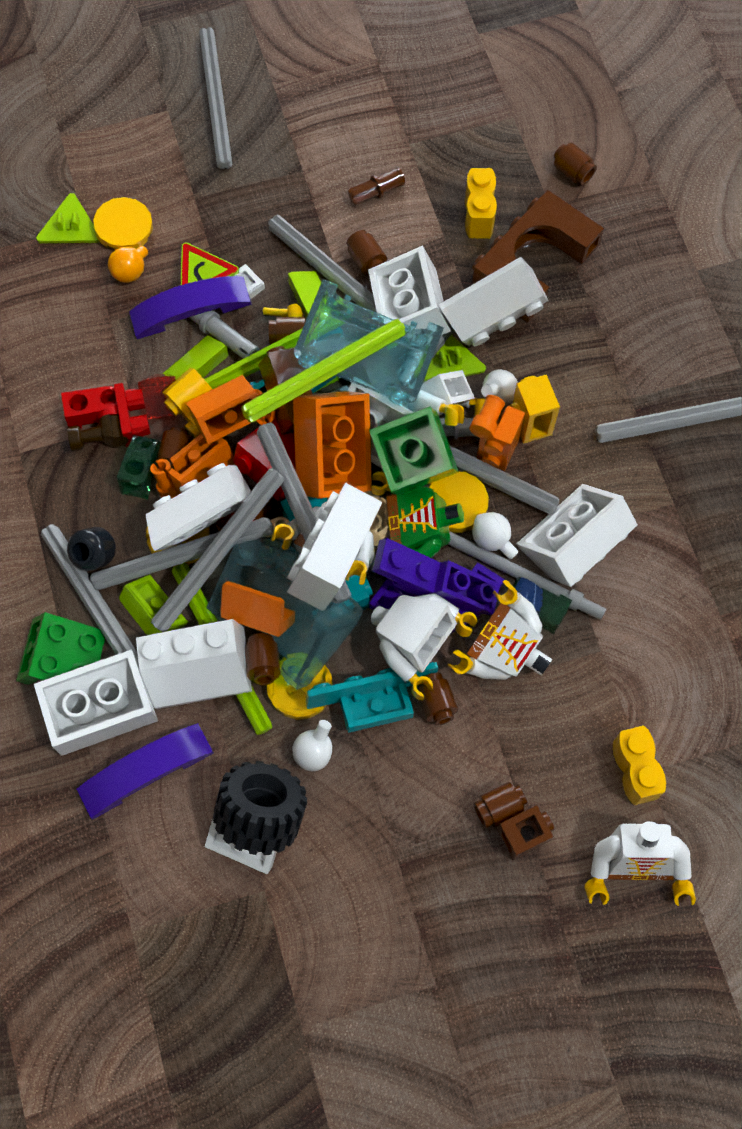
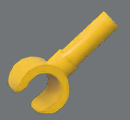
(292, 310)

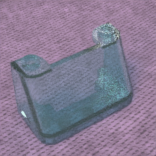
(391, 371)
(315, 634)

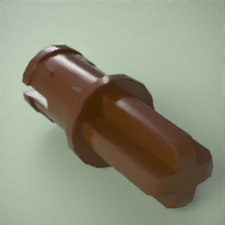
(376, 186)

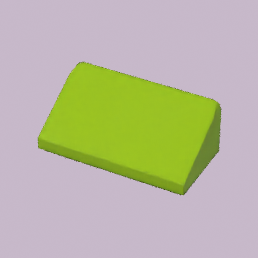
(305, 288)
(201, 357)
(143, 601)

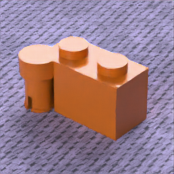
(220, 409)
(497, 438)
(190, 464)

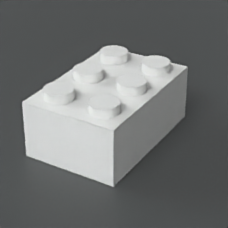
(332, 546)

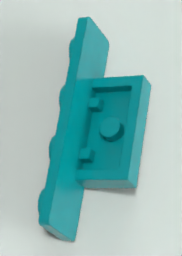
(368, 700)

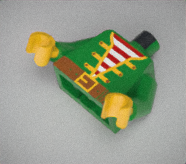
(419, 517)

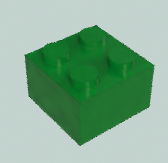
(413, 451)

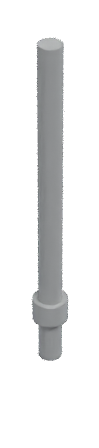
(516, 571)

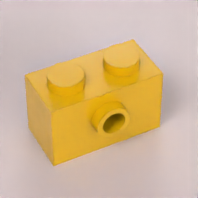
(541, 406)

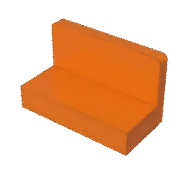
(255, 609)

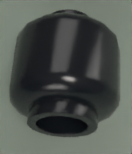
(91, 548)

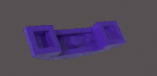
(187, 301)
(143, 768)

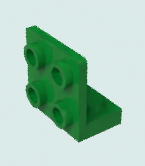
(57, 647)

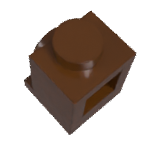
(535, 820)

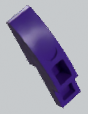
(424, 576)

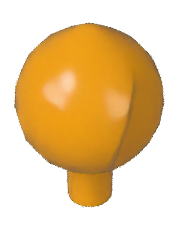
(127, 263)

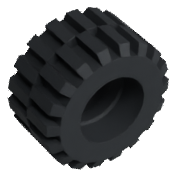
(259, 807)

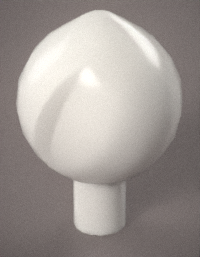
(501, 384)
(493, 533)
(313, 747)

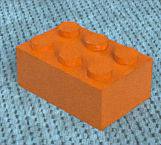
(332, 442)

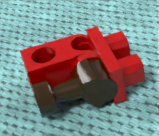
(108, 408)

